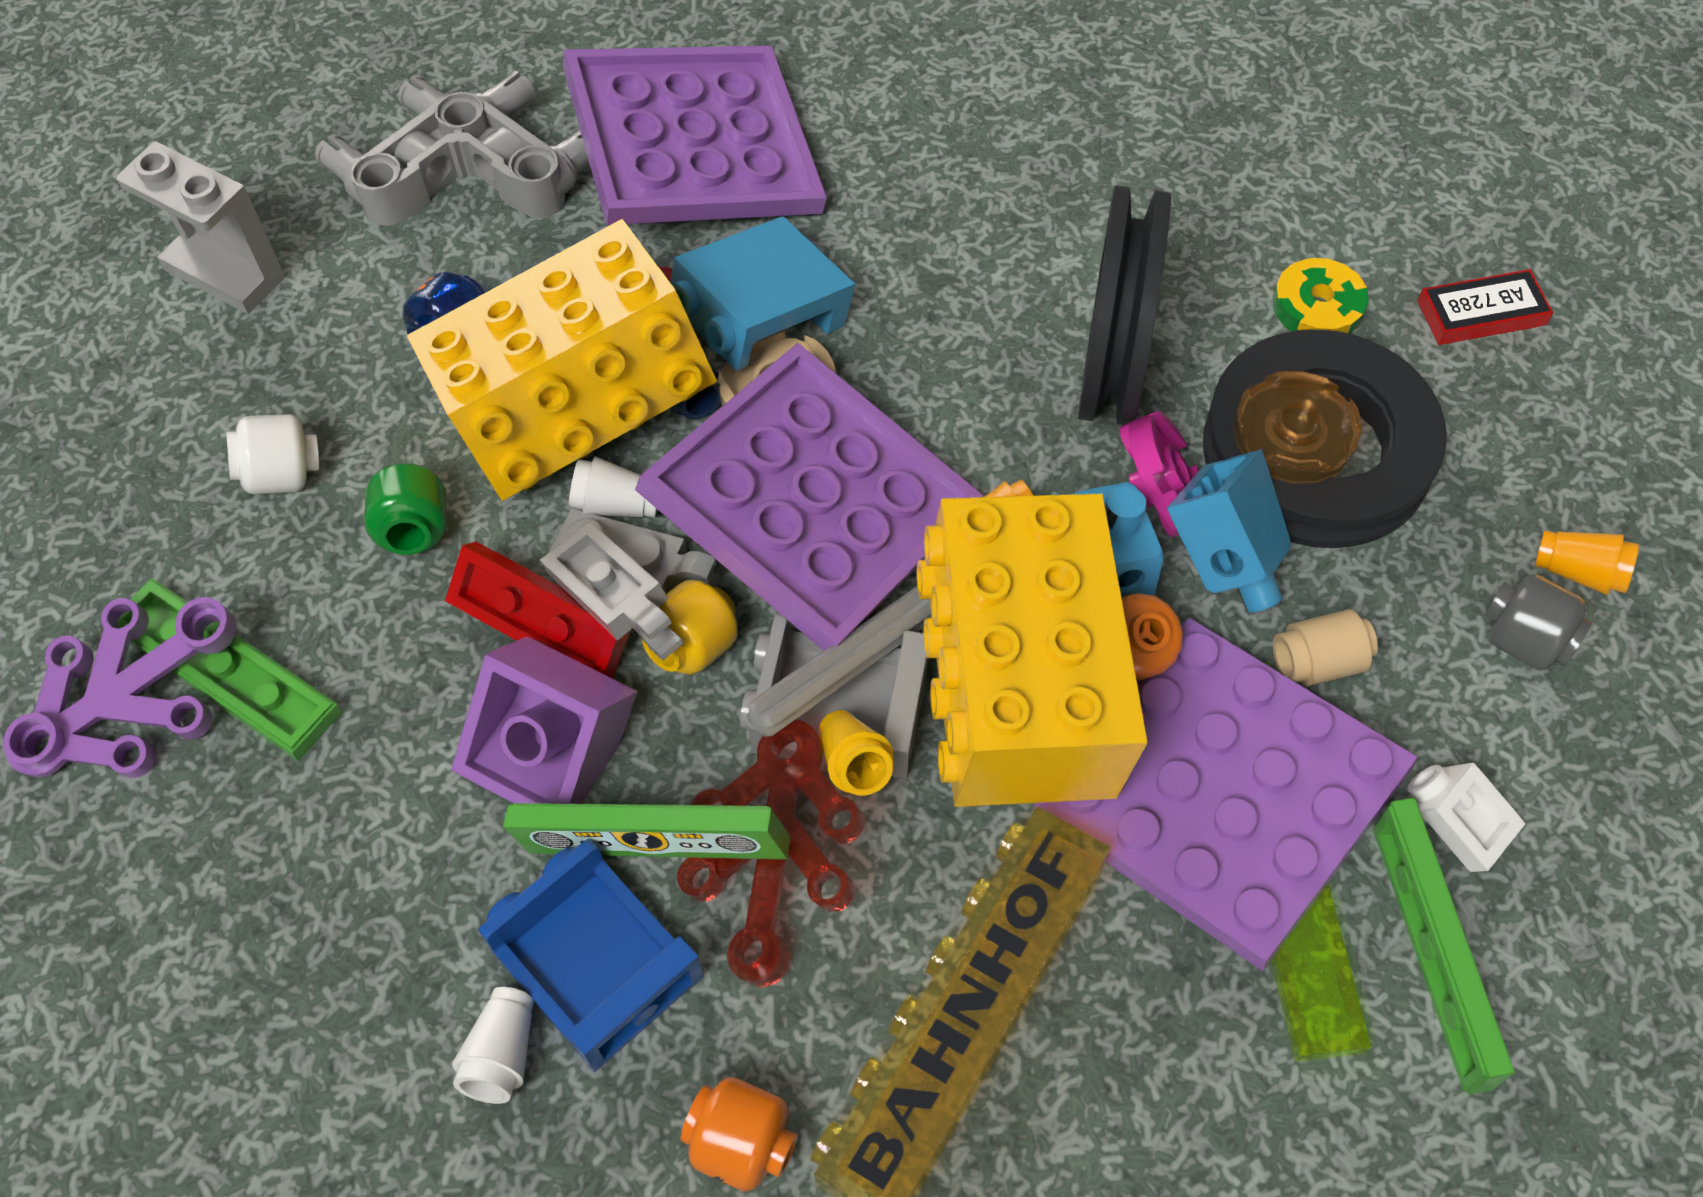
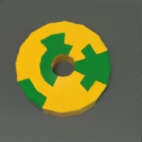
(1321, 278)

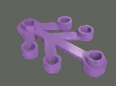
(113, 692)

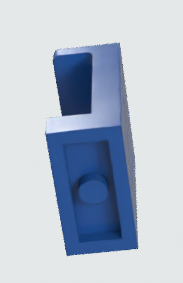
(589, 953)

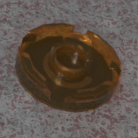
(1299, 425)

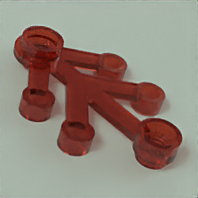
(783, 782)

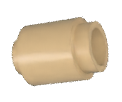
(1325, 648)

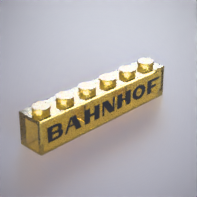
(965, 1014)

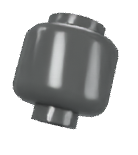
(1538, 622)

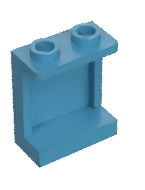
(758, 287)

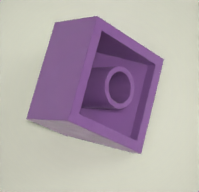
(540, 725)

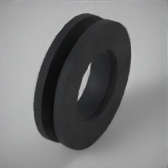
(1125, 305)
(1388, 397)

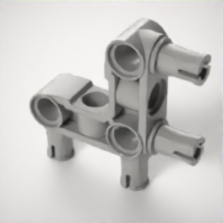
(454, 139)

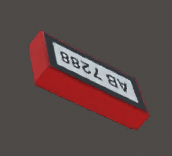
(1484, 307)

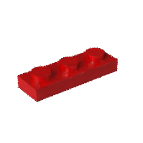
(530, 606)

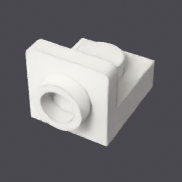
(1466, 813)

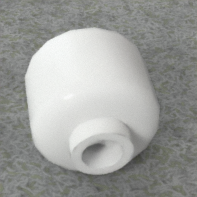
(271, 454)

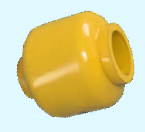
(703, 621)

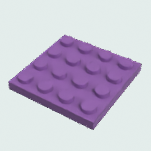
(691, 134)
(806, 495)
(1240, 795)

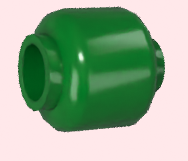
(405, 509)

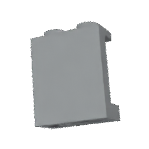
(220, 233)
(881, 696)

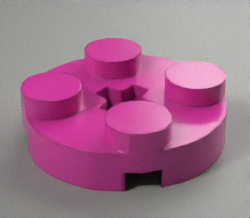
(1161, 468)

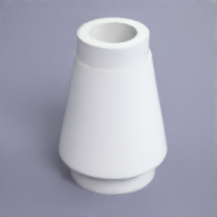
(607, 490)
(496, 1048)

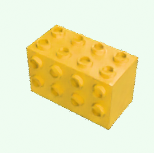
(563, 358)
(1029, 651)

